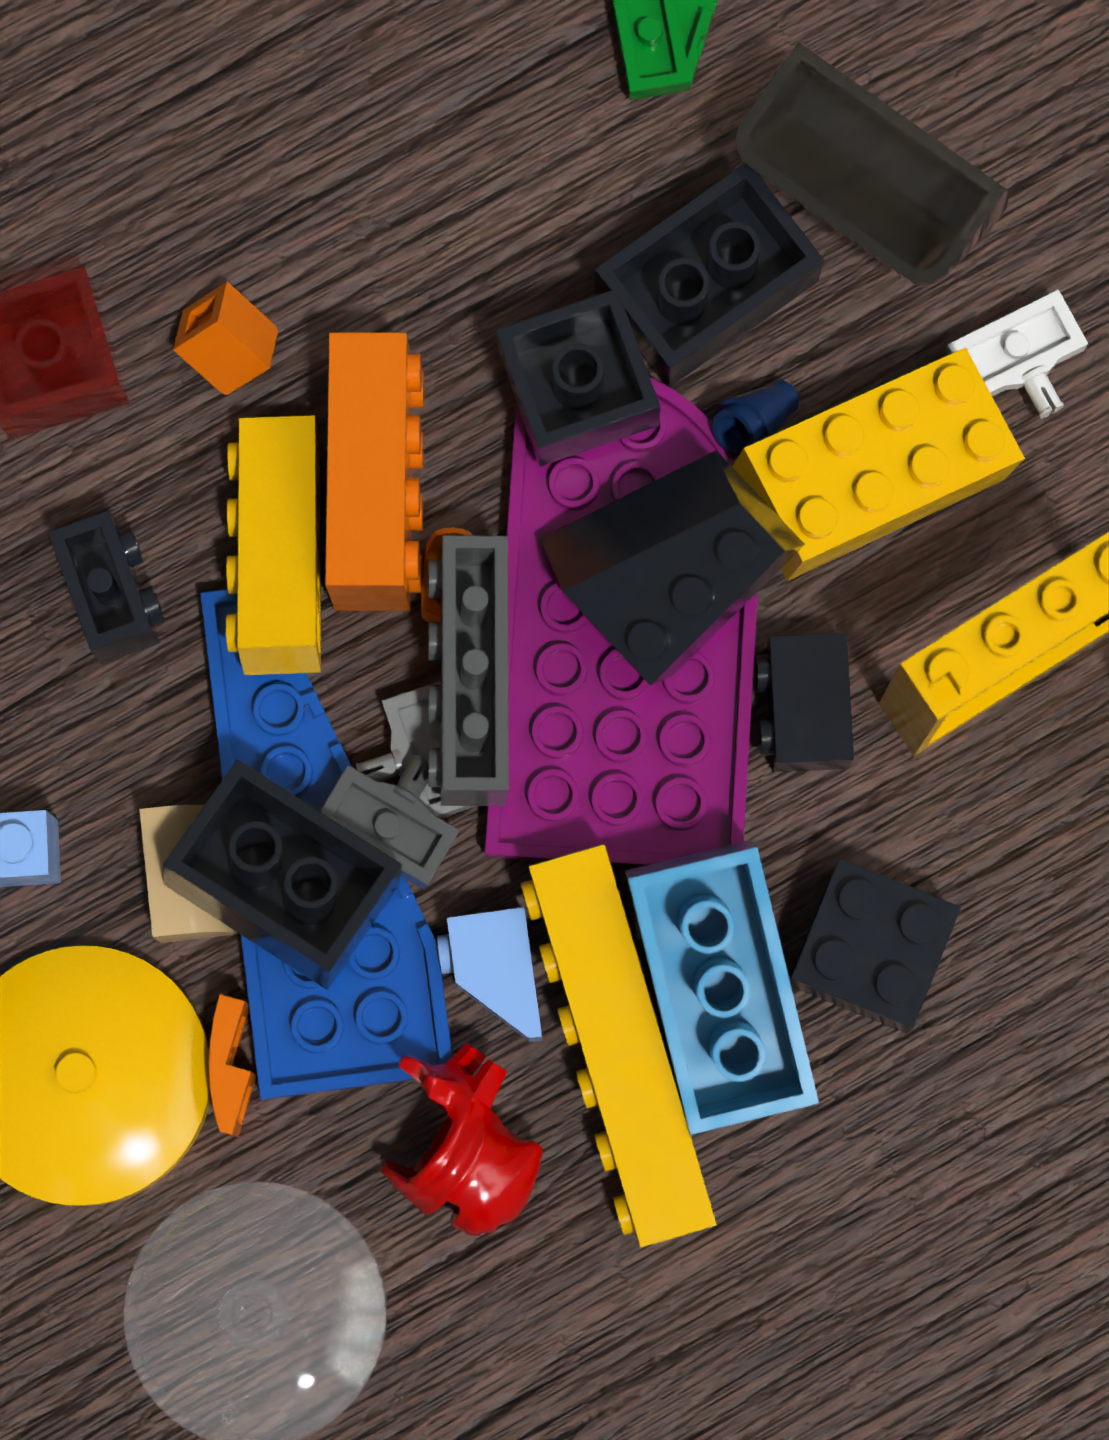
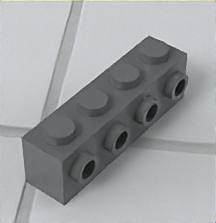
(474, 671)

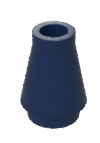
(753, 415)

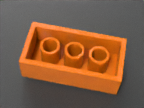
(369, 472)

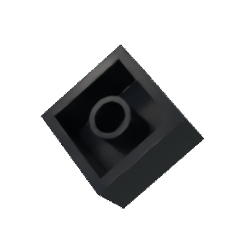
(578, 377)
(874, 946)

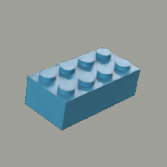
(722, 987)

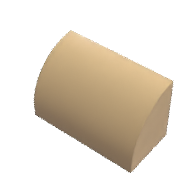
(171, 914)

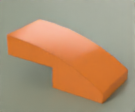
(229, 1085)

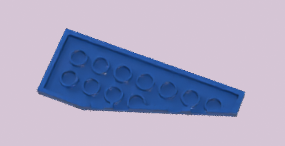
(392, 986)

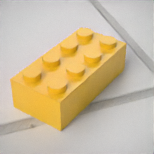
(882, 460)

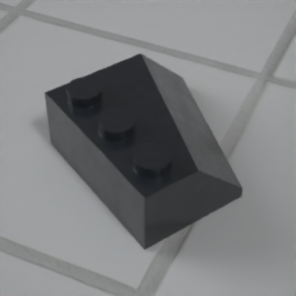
(671, 562)

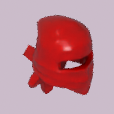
(473, 1155)

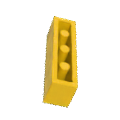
(277, 546)

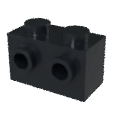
(105, 588)

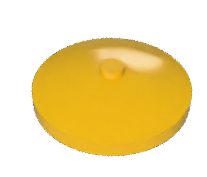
(97, 1075)

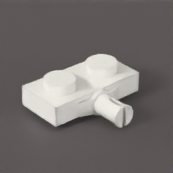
(1025, 348)

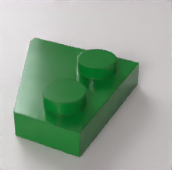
(661, 43)

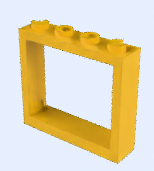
(1000, 649)

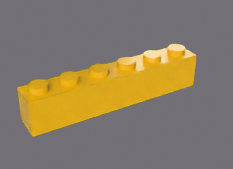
(621, 1046)

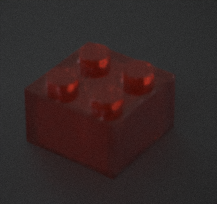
(55, 355)

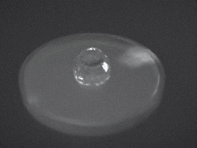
(255, 1313)

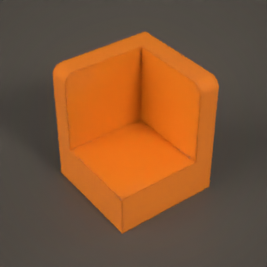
(226, 339)

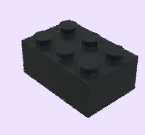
(710, 273)
(282, 874)

